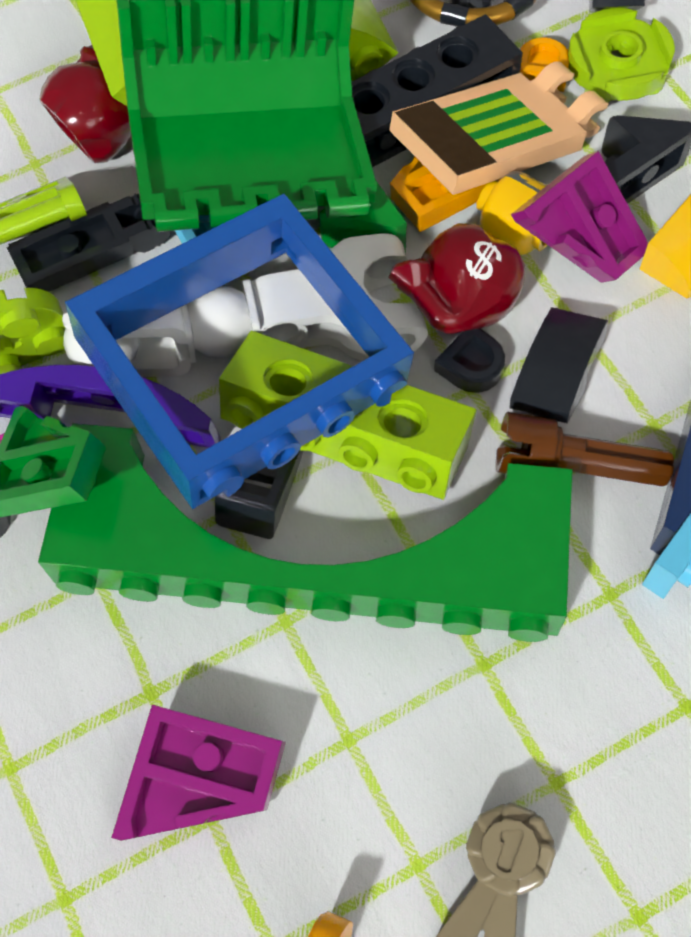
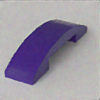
(83, 386)

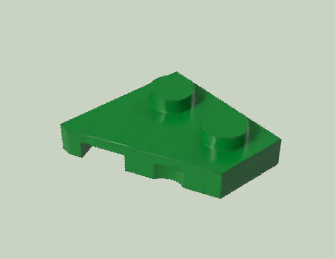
(45, 463)

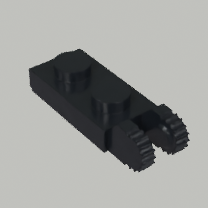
(84, 245)

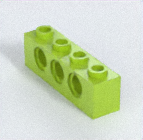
(409, 441)

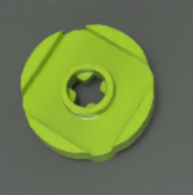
(617, 78)
(29, 328)

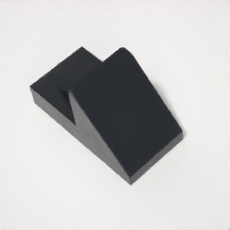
(644, 151)

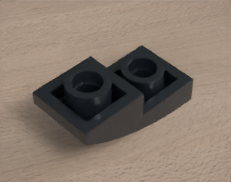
(558, 365)

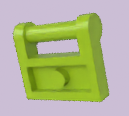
(39, 208)

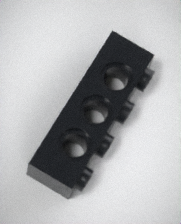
(444, 66)

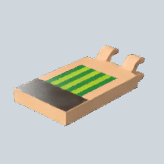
(497, 128)

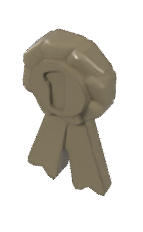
(509, 857)

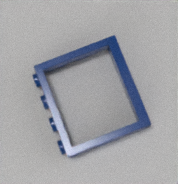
(200, 267)

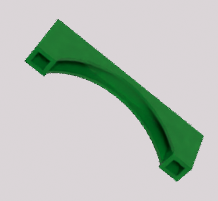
(488, 571)

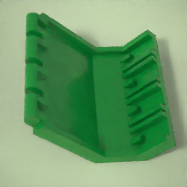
(242, 108)

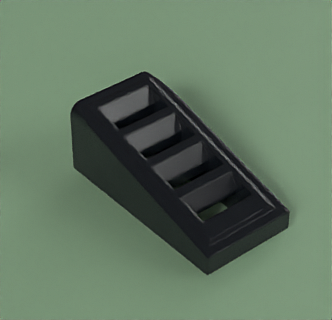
(258, 508)

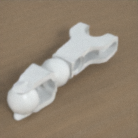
(272, 305)

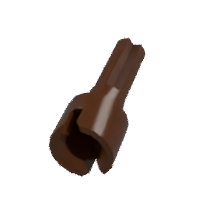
(548, 446)

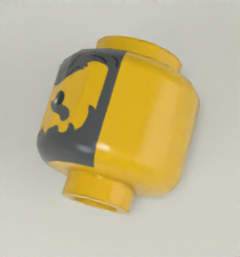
(500, 200)

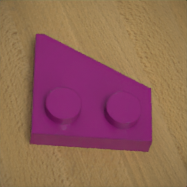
(586, 220)
(195, 774)

